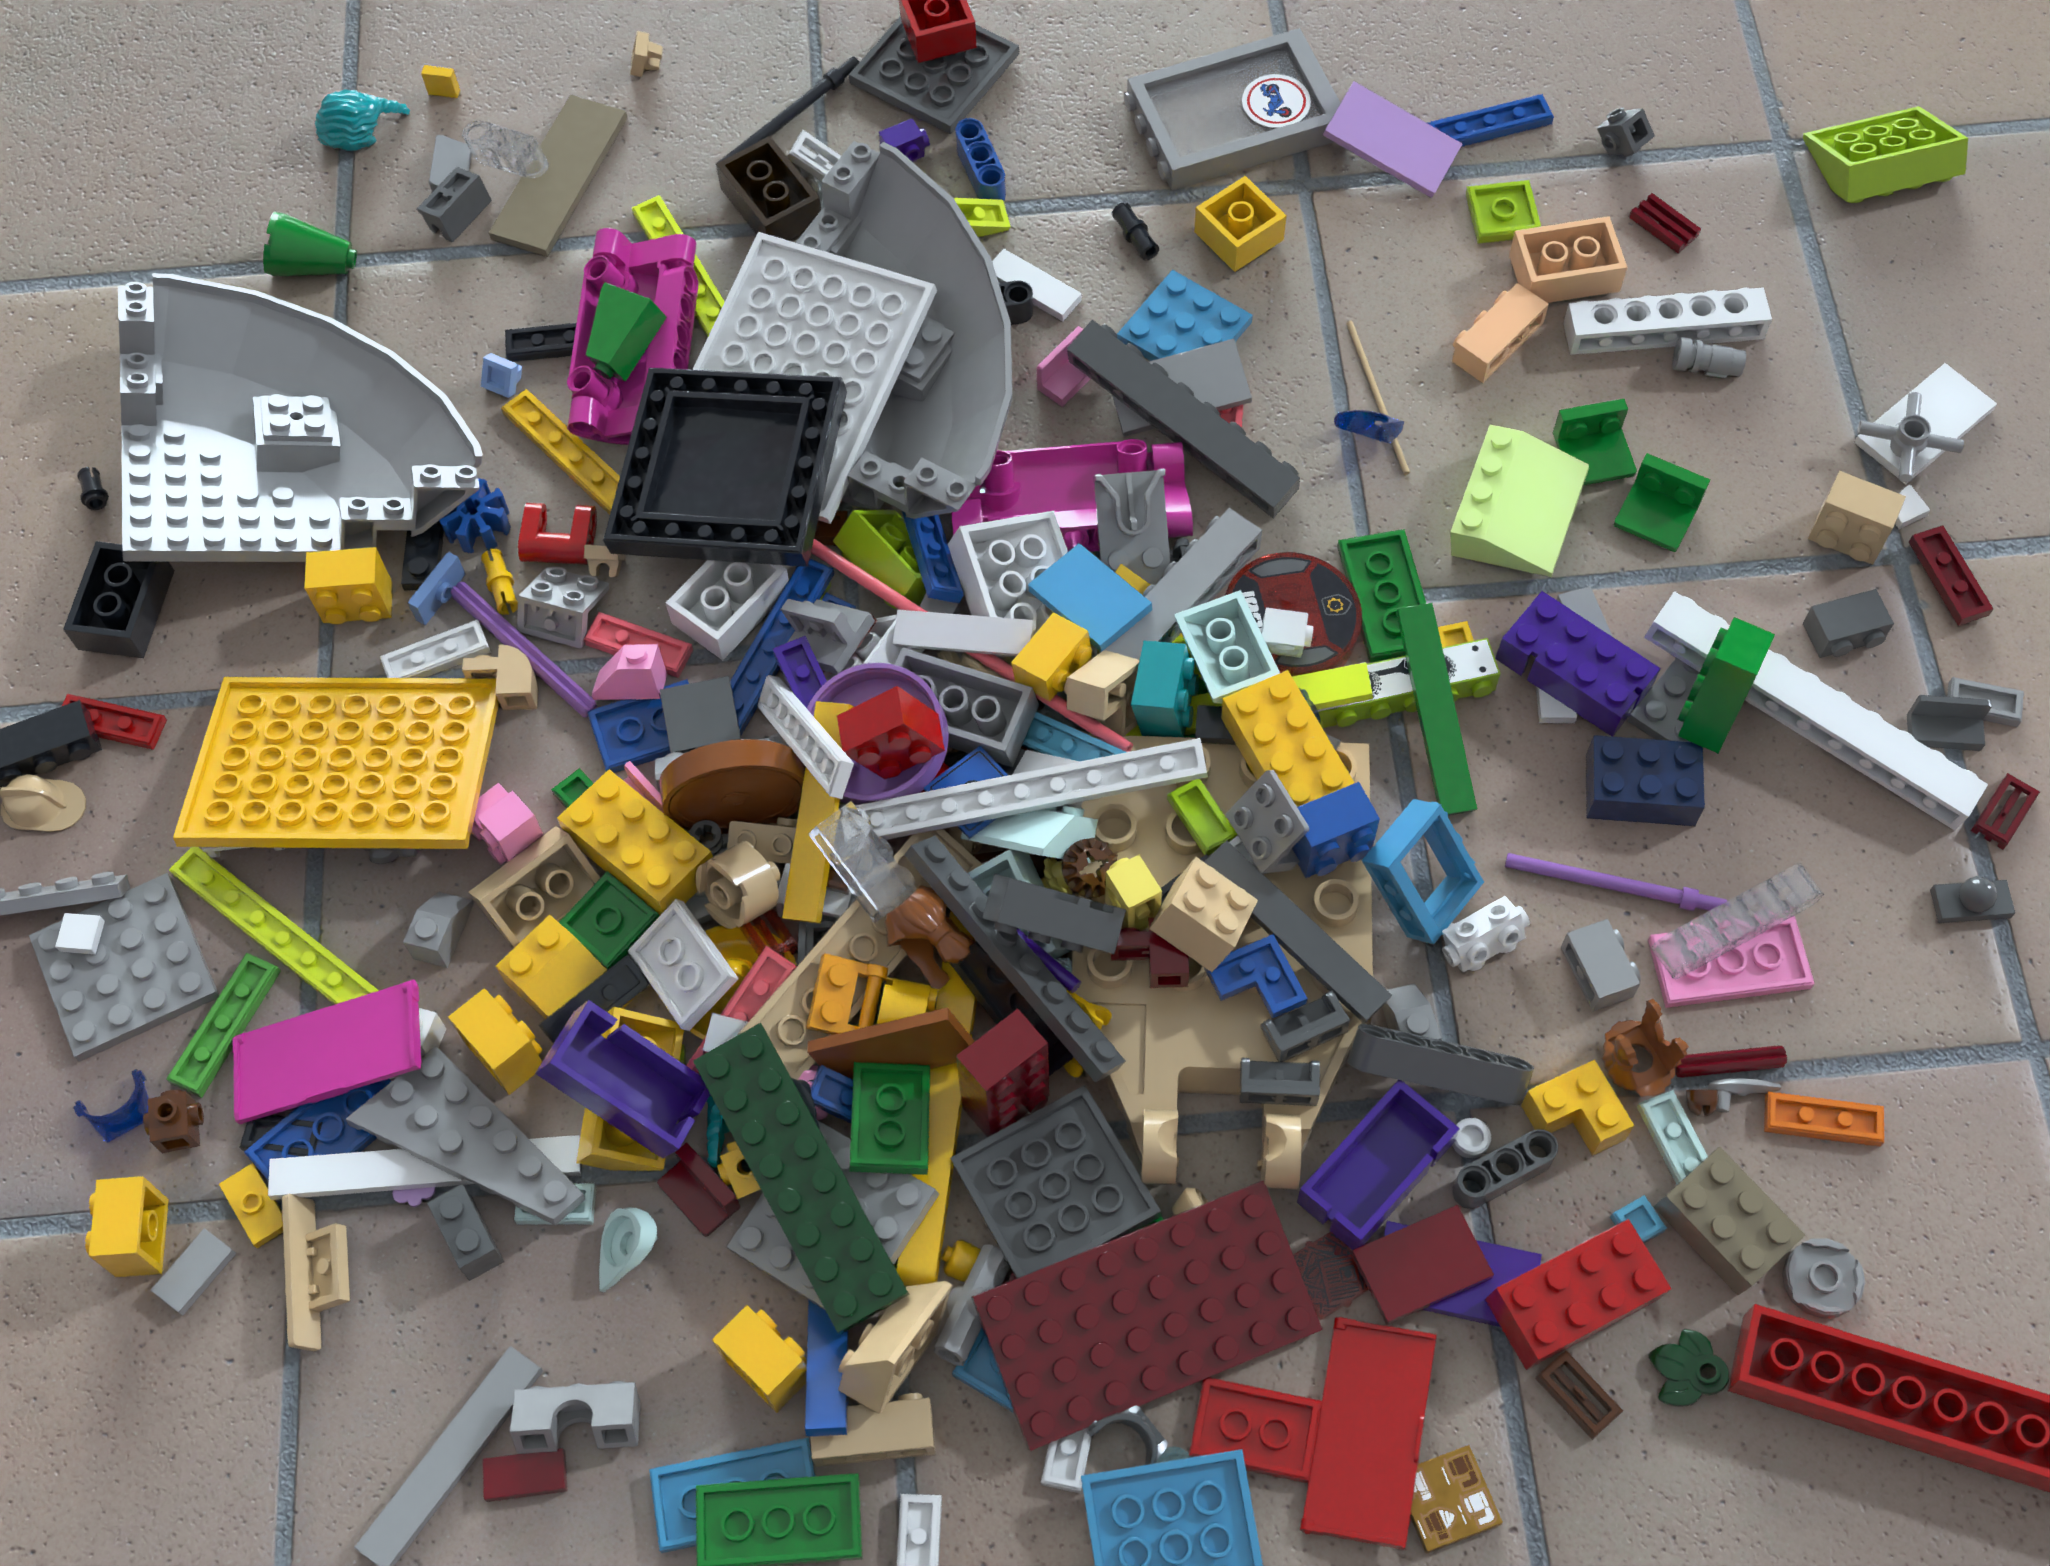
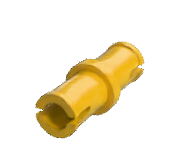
(499, 581)

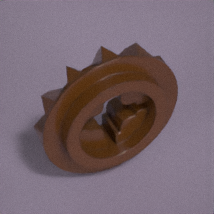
(1076, 859)

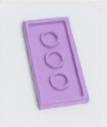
(1392, 139)

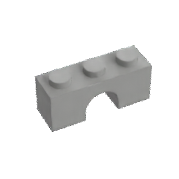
(545, 1412)

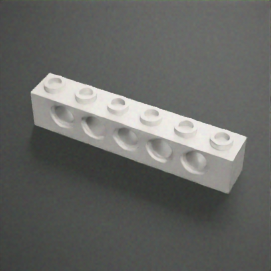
(1663, 319)

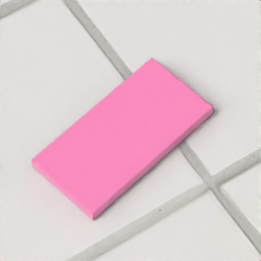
(1758, 967)

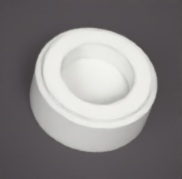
(1472, 1138)

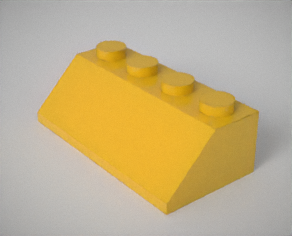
(602, 1143)

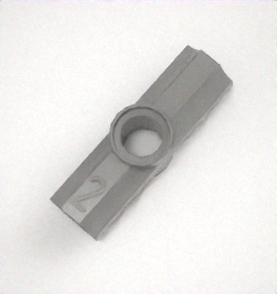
(963, 1321)

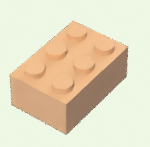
(1569, 259)

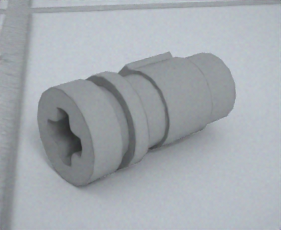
(1712, 358)

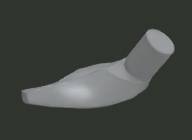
(1739, 1087)

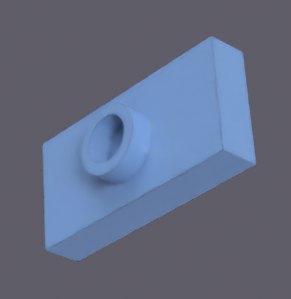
(436, 588)

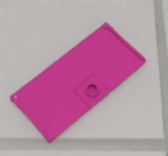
(327, 1052)

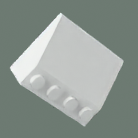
(1000, 561)

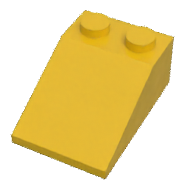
(549, 967)

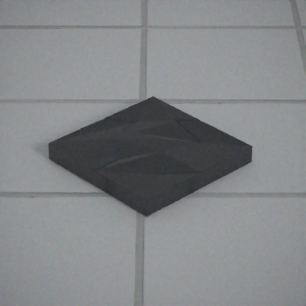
(726, 466)

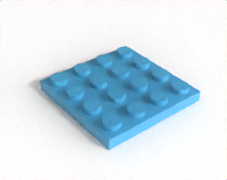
(1173, 1514)

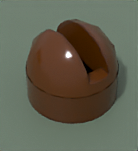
(1702, 1099)

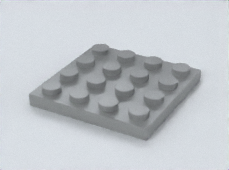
(141, 973)
(890, 1200)

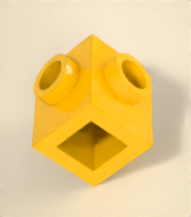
(733, 1173)

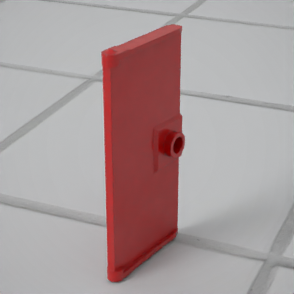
(1369, 1433)

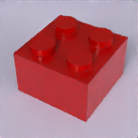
(938, 27)
(890, 733)

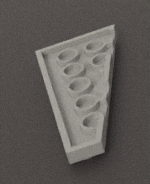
(461, 1132)

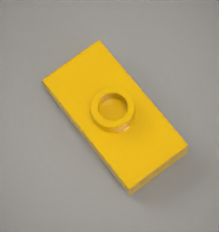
(253, 1207)

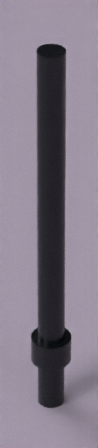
(831, 80)

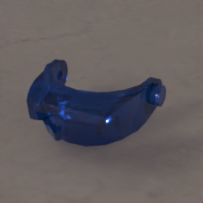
(1363, 423)
(123, 1119)

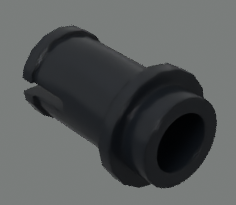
(93, 494)

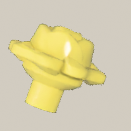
(1054, 877)

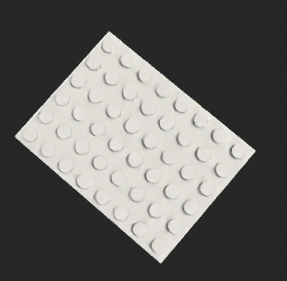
(821, 317)

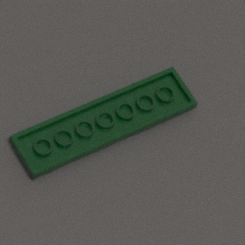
(801, 1179)

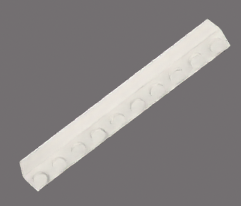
(1830, 719)

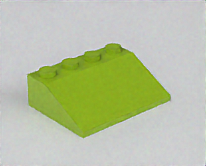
(1887, 153)

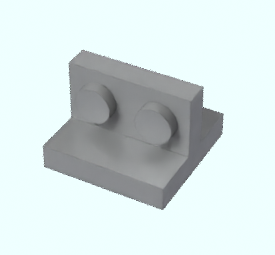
(830, 630)

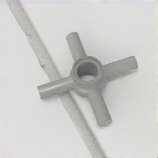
(1910, 436)

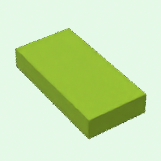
(1201, 816)

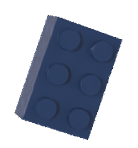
(1644, 780)

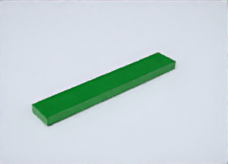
(1436, 709)

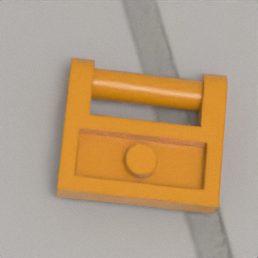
(835, 994)

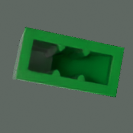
(621, 331)

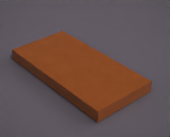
(919, 1040)

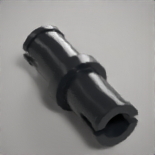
(1135, 231)

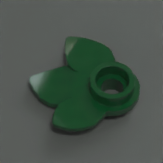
(1683, 1369)

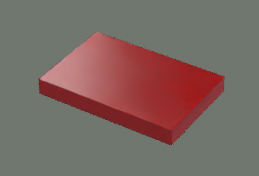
(1268, 1425)

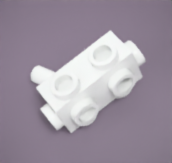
(1484, 934)

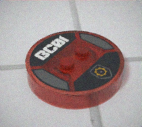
(1306, 586)

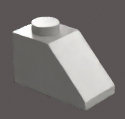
(437, 928)
(1410, 1012)

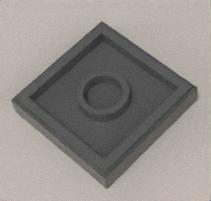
(700, 714)

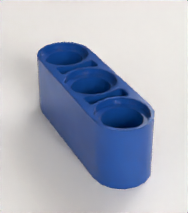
(980, 160)

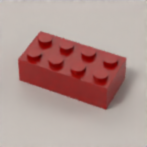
(1577, 1294)

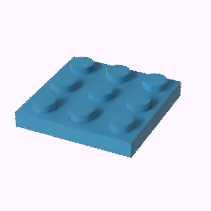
(1182, 318)

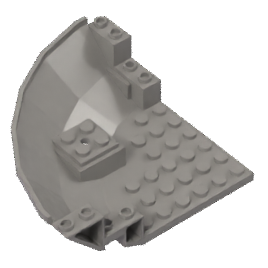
(957, 378)
(273, 430)

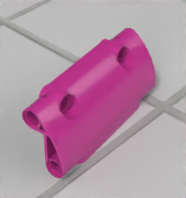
(654, 269)
(1064, 483)

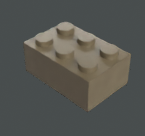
(1729, 1221)

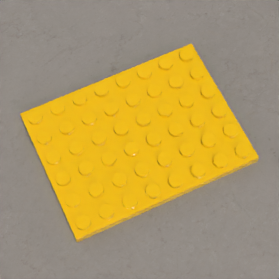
(341, 763)

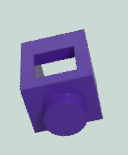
(907, 139)

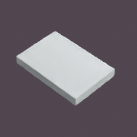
(682, 965)

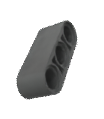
(1515, 1154)

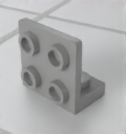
(558, 605)
(1268, 824)

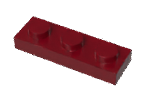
(1950, 575)

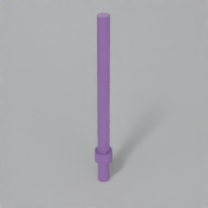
(1686, 898)

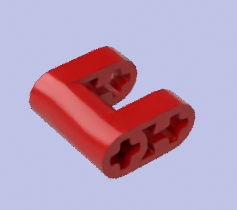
(563, 548)

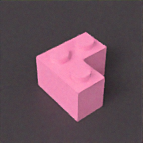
(504, 824)

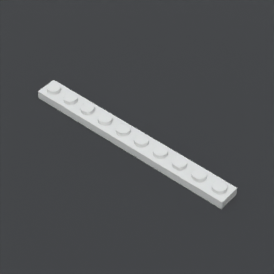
(1037, 789)

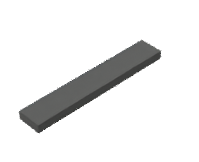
(1302, 936)

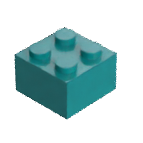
(1164, 689)

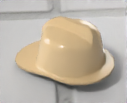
(41, 804)

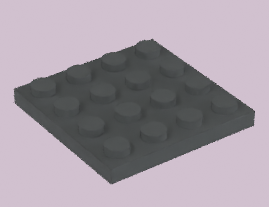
(936, 89)
(1055, 1184)

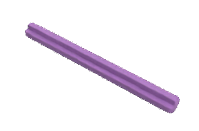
(510, 636)

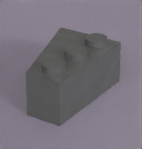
(1053, 914)

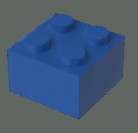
(1339, 830)

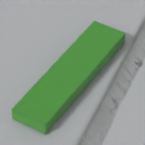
(225, 1020)

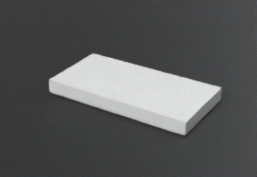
(1949, 406)

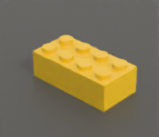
(1283, 735)
(635, 842)

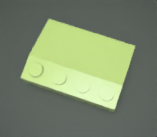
(1518, 503)

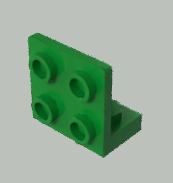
(1597, 438)
(1662, 502)

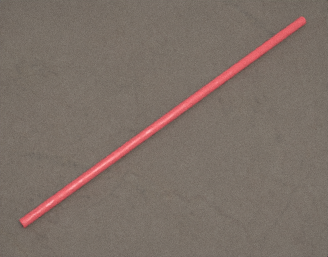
(991, 661)

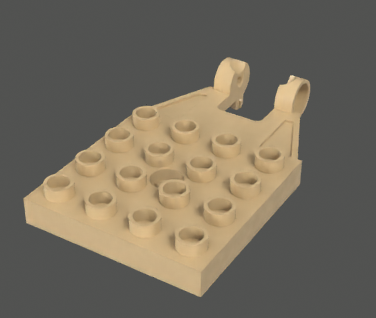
(1186, 1035)

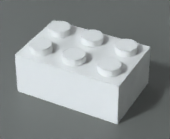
(725, 602)

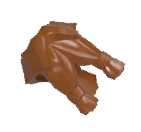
(923, 924)
(1649, 1034)

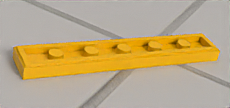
(563, 448)
(808, 865)

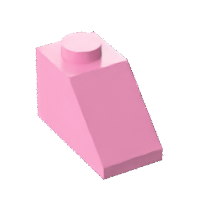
(632, 674)

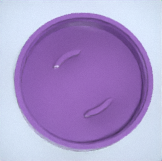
(861, 684)

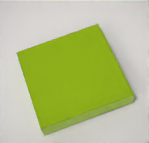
(1501, 210)

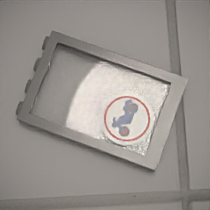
(1233, 108)

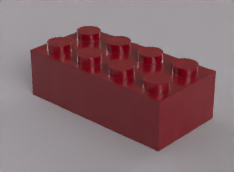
(1004, 1074)

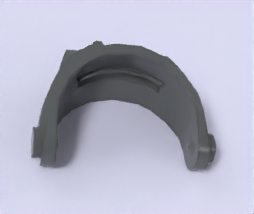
(1138, 1421)

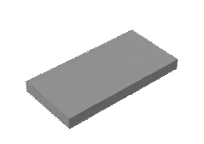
(1209, 371)

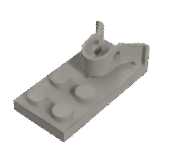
(1133, 522)

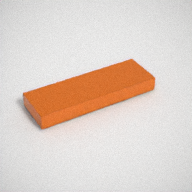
(1824, 1119)

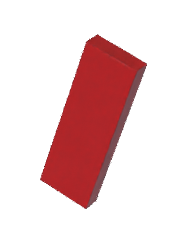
(122, 722)

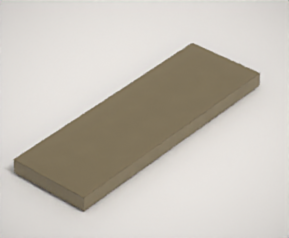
(574, 151)

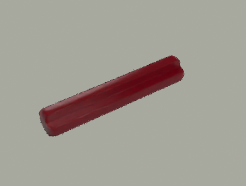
(1732, 1061)

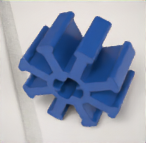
(477, 518)

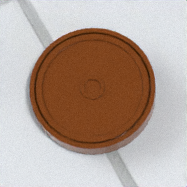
(732, 783)

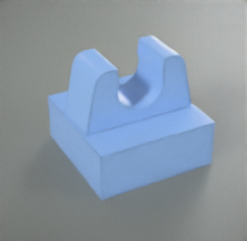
(500, 375)

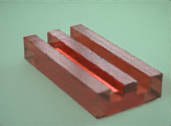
(788, 942)

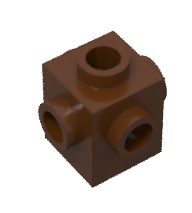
(173, 1121)

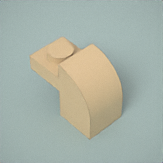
(513, 674)

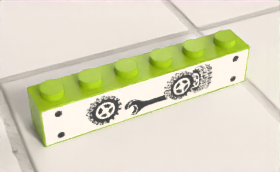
(1470, 672)

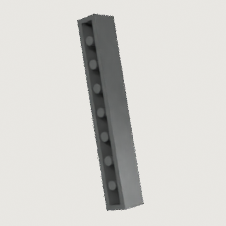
(1184, 418)

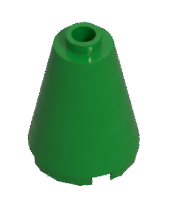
(304, 249)

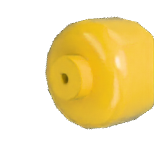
(960, 1259)

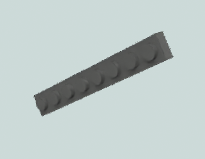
(1016, 960)

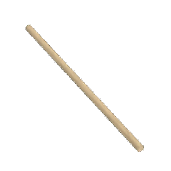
(1376, 393)

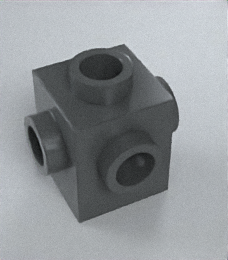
(1625, 131)

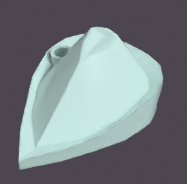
(624, 1244)

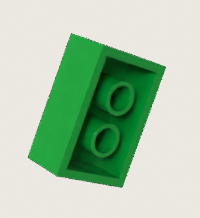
(1729, 676)

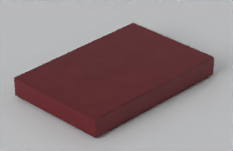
(1422, 1264)

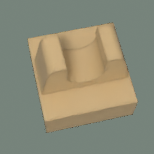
(645, 55)
(598, 555)

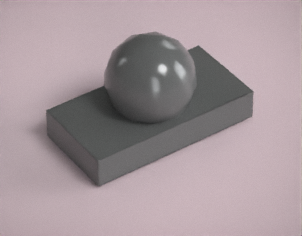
(1972, 900)

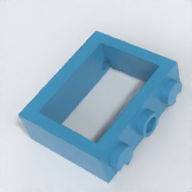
(1383, 862)

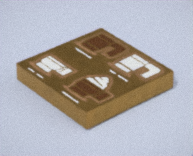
(1451, 1500)

